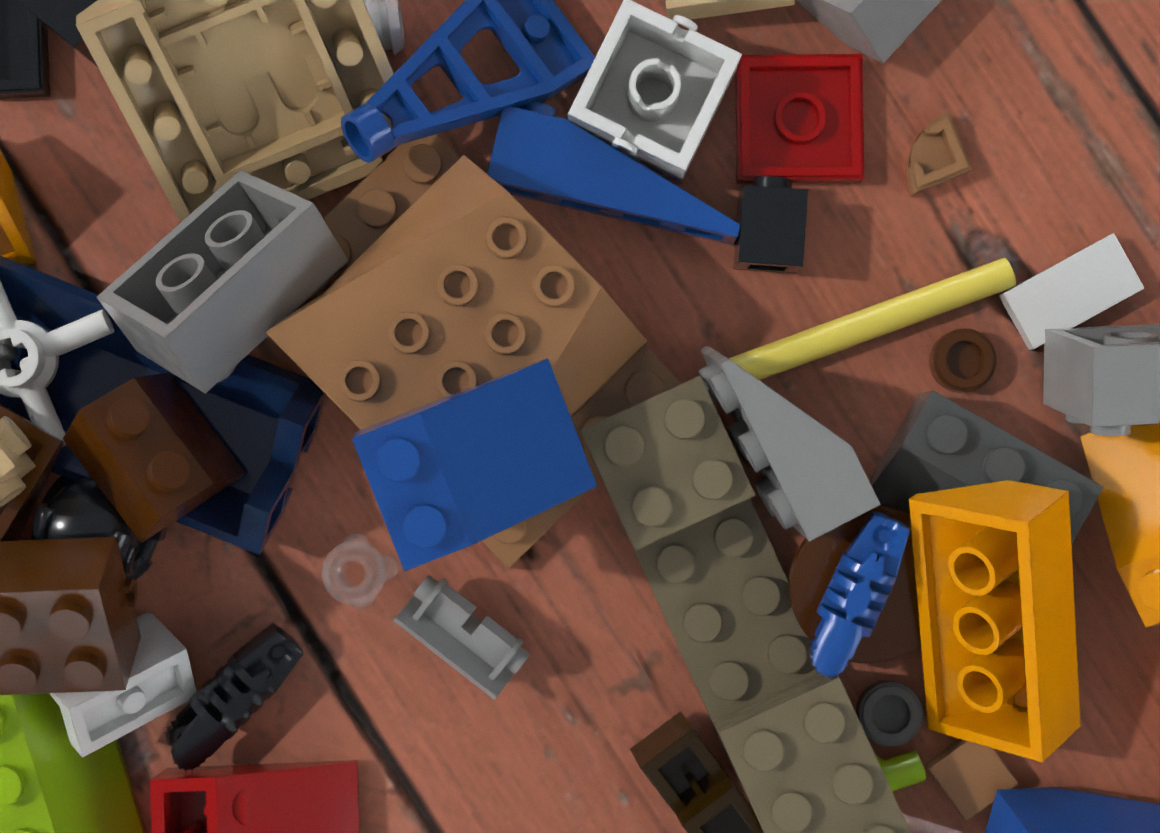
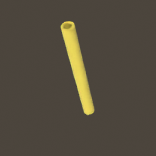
(877, 320)

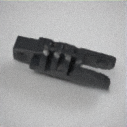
(232, 696)

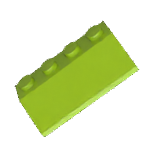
(49, 783)

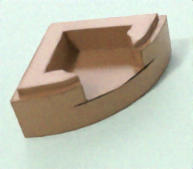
(936, 156)

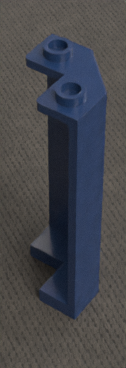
(257, 411)

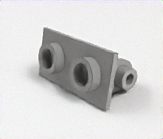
(471, 646)

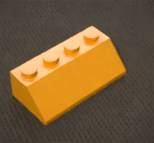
(997, 615)

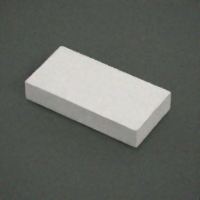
(1071, 291)

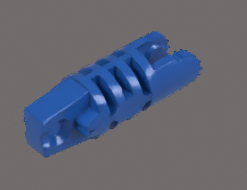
(858, 592)

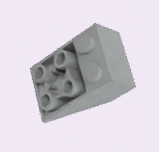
(806, 468)

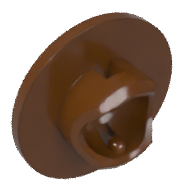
(811, 573)

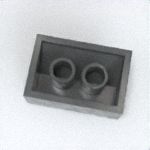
(953, 448)

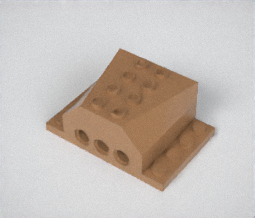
(455, 291)

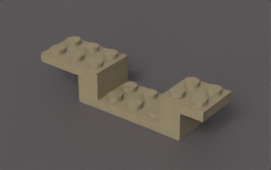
(733, 618)

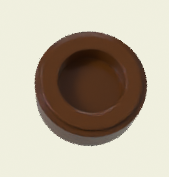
(962, 360)

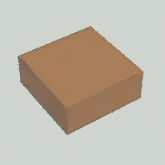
(970, 776)

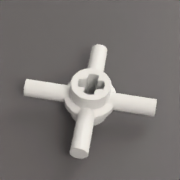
(42, 360)

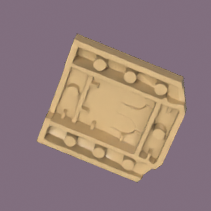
(239, 88)

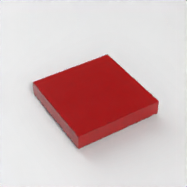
(800, 118)

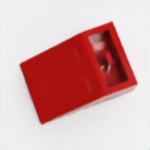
(257, 798)

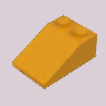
(1131, 509)

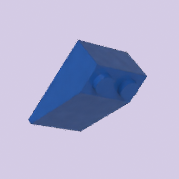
(473, 463)

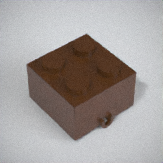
(65, 616)

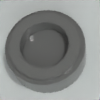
(889, 713)

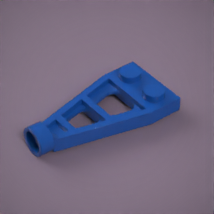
(530, 31)

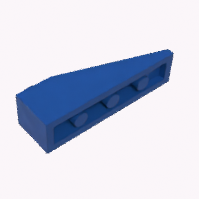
(570, 168)
(1069, 812)

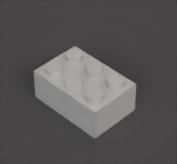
(224, 279)

